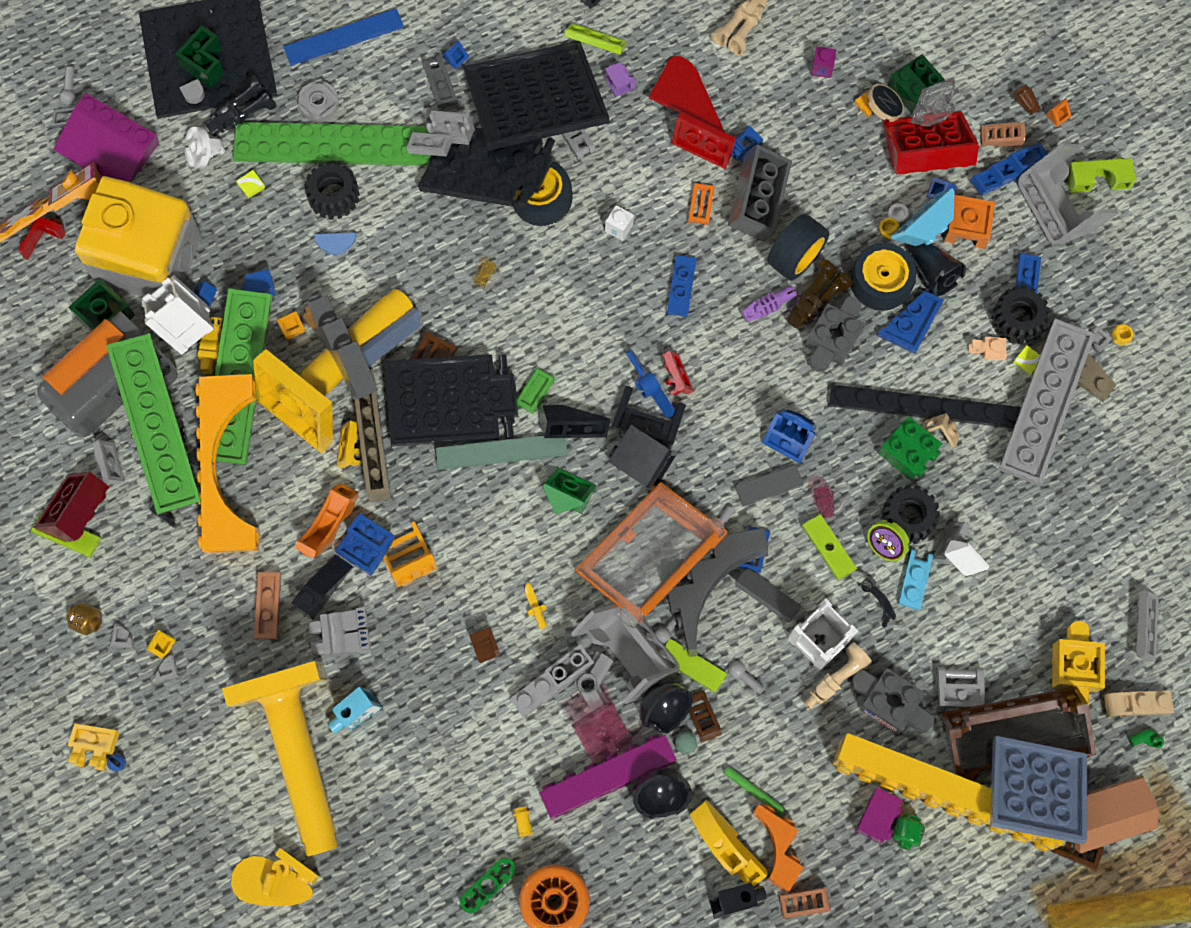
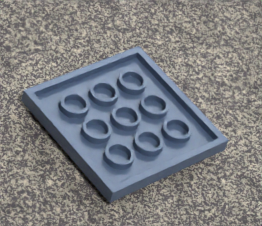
(1039, 790)

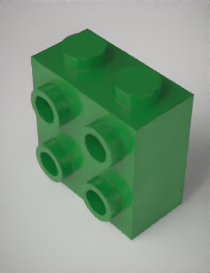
(911, 449)

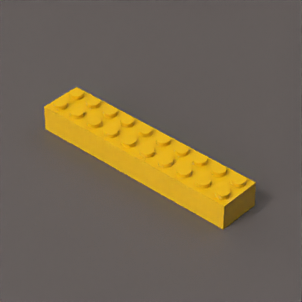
(926, 783)

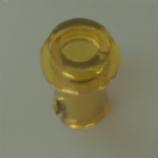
(485, 273)

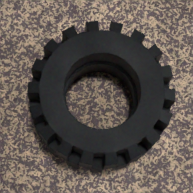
(336, 204)
(1026, 300)
(919, 500)

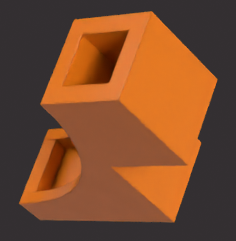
(326, 525)
(782, 831)

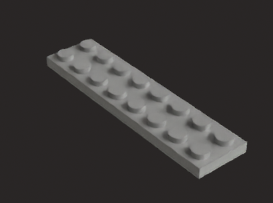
(1046, 402)

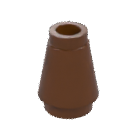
(1027, 99)

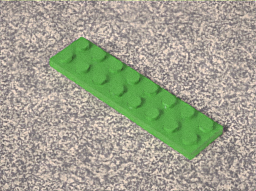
(240, 343)
(153, 423)

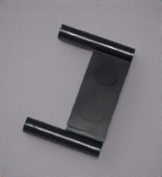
(657, 427)

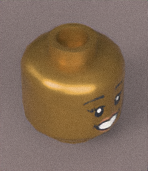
(84, 619)

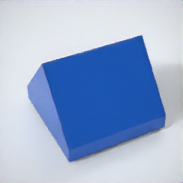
(455, 55)
(205, 292)

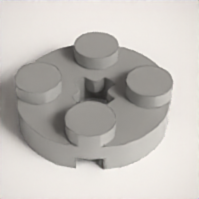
(318, 91)

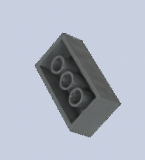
(760, 193)

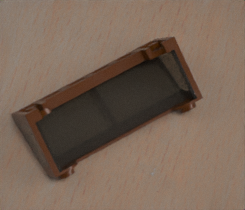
(1047, 719)

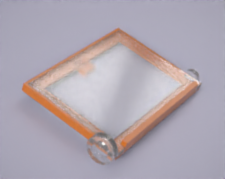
(650, 553)

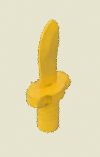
(536, 609)

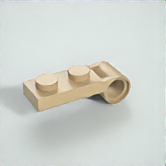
(1138, 703)

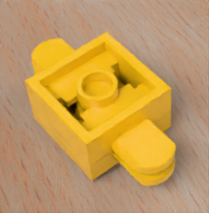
(1078, 661)

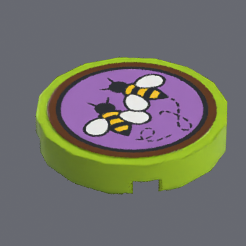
(888, 540)

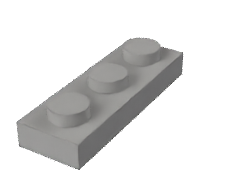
(1147, 626)

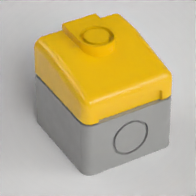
(136, 237)

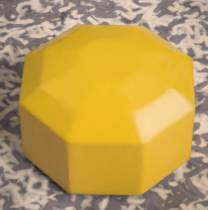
(888, 227)
(1122, 334)

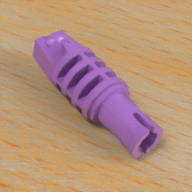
(767, 304)

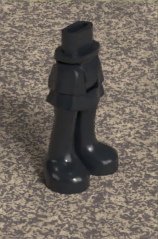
(228, 116)

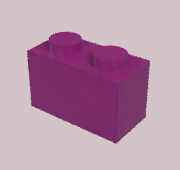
(879, 816)

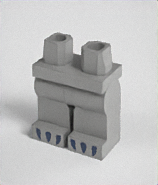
(342, 634)

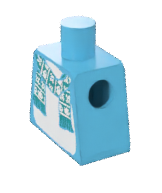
(362, 706)

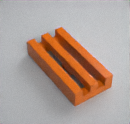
(698, 219)

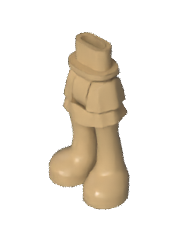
(748, 14)
(831, 683)

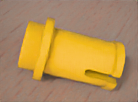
(523, 821)

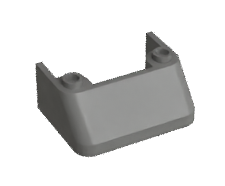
(1051, 204)
(635, 648)

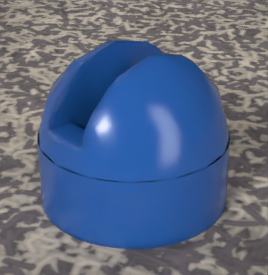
(119, 757)

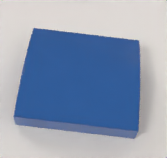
(365, 544)

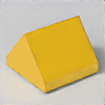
(160, 644)

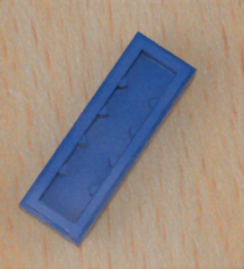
(681, 286)

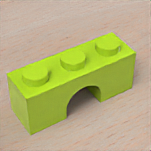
(1118, 172)

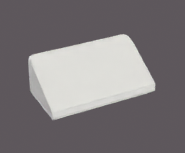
(965, 558)

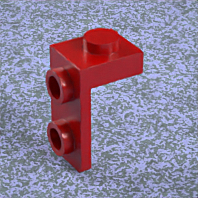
(36, 230)

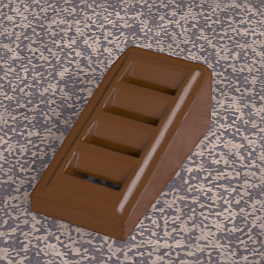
(709, 733)
(1082, 861)

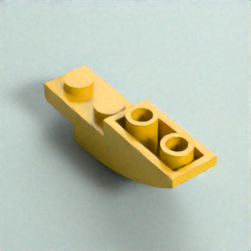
(725, 846)

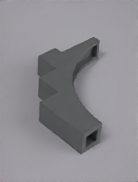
(347, 354)
(706, 574)

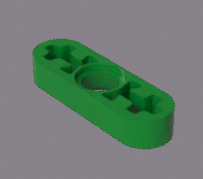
(496, 867)

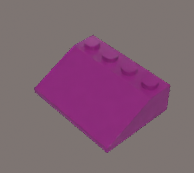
(107, 138)

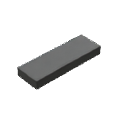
(769, 485)

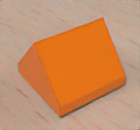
(1059, 113)

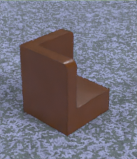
(484, 645)

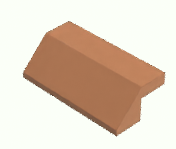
(1119, 813)

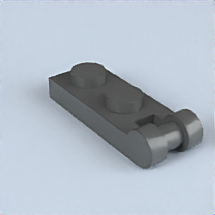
(439, 82)

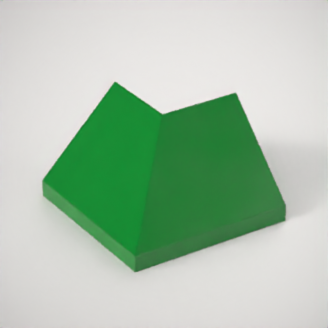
(568, 491)

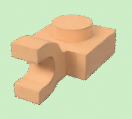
(991, 347)

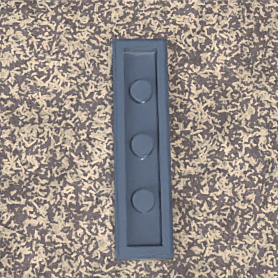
(391, 336)

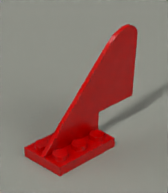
(698, 124)

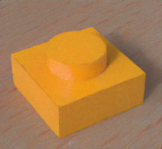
(862, 104)
(291, 325)

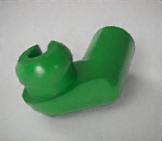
(1147, 737)

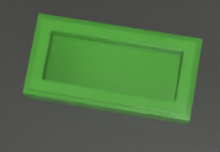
(535, 390)

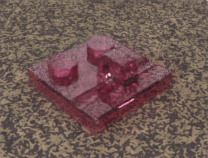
(601, 732)

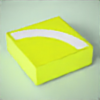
(250, 184)
(1027, 360)

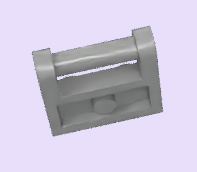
(960, 694)

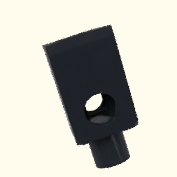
(731, 901)

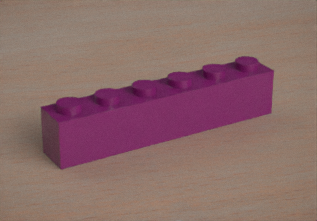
(606, 777)

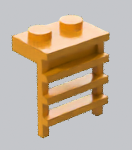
(415, 568)

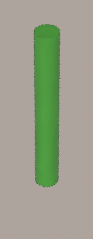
(753, 790)

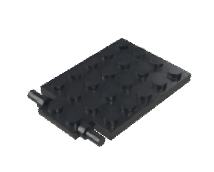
(489, 175)
(449, 400)

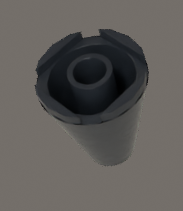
(937, 268)

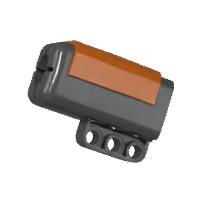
(83, 384)

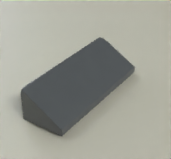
(768, 595)

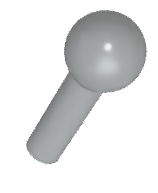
(67, 96)
(664, 633)
(738, 670)

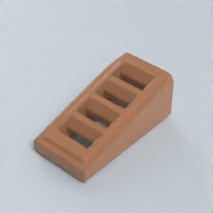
(1003, 128)
(824, 897)

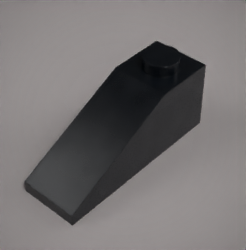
(569, 422)
(321, 587)

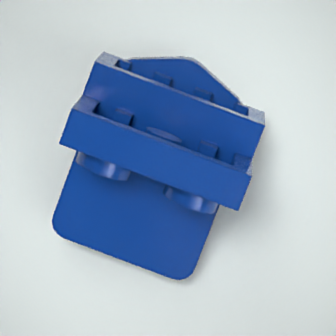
(790, 434)

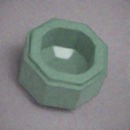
(685, 743)

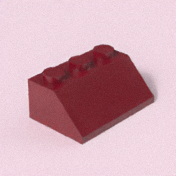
(72, 506)

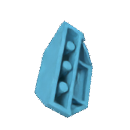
(928, 221)

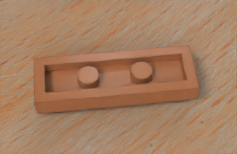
(267, 606)

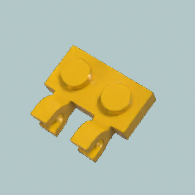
(95, 739)

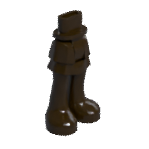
(808, 304)

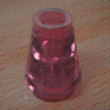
(825, 501)

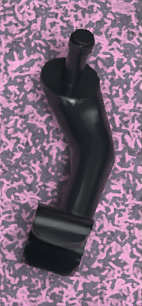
(883, 600)

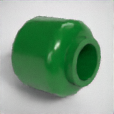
(908, 831)

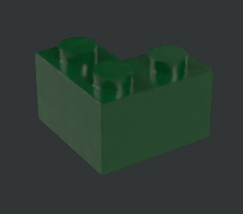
(199, 54)

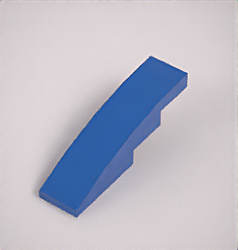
(1008, 169)

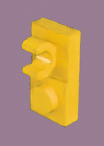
(348, 438)
(304, 873)

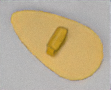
(260, 885)

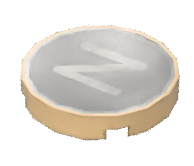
(885, 102)

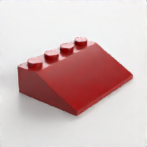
(932, 147)

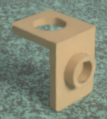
(948, 428)

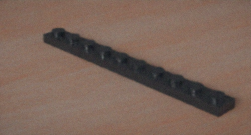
(923, 406)

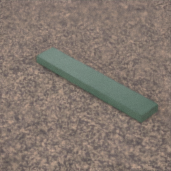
(500, 452)

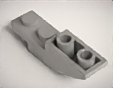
(552, 681)

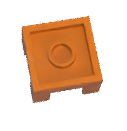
(971, 220)

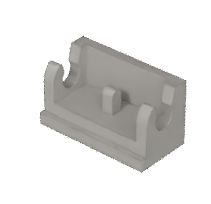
(451, 123)

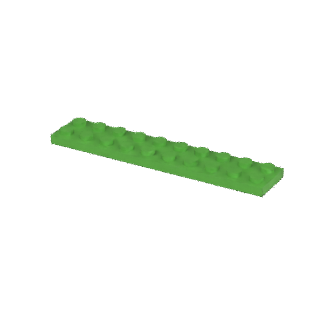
(326, 144)

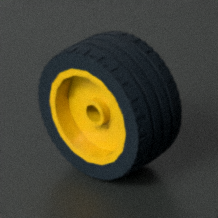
(552, 200)
(798, 246)
(883, 276)

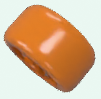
(551, 881)

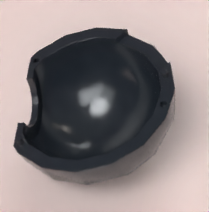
(665, 706)
(661, 793)

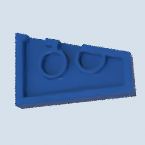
(913, 323)

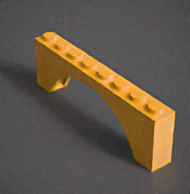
(218, 404)

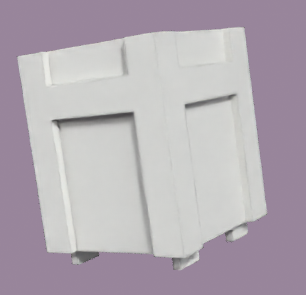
(177, 314)
(823, 622)

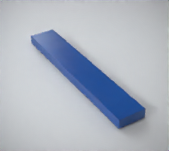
(343, 37)

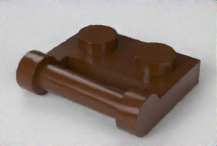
(439, 349)

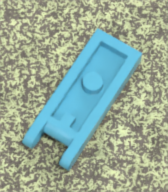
(915, 581)

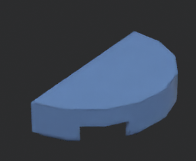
(335, 243)

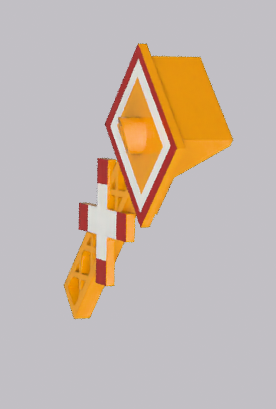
(75, 185)

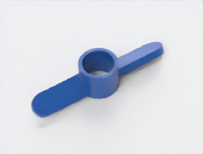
(650, 386)

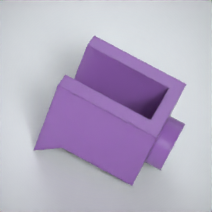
(619, 79)

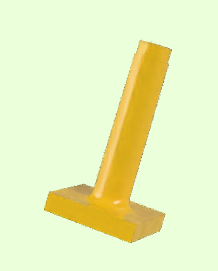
(301, 397)
(291, 738)

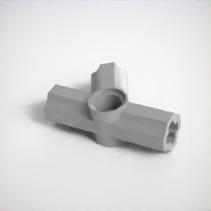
(595, 674)

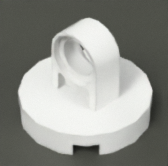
(201, 147)

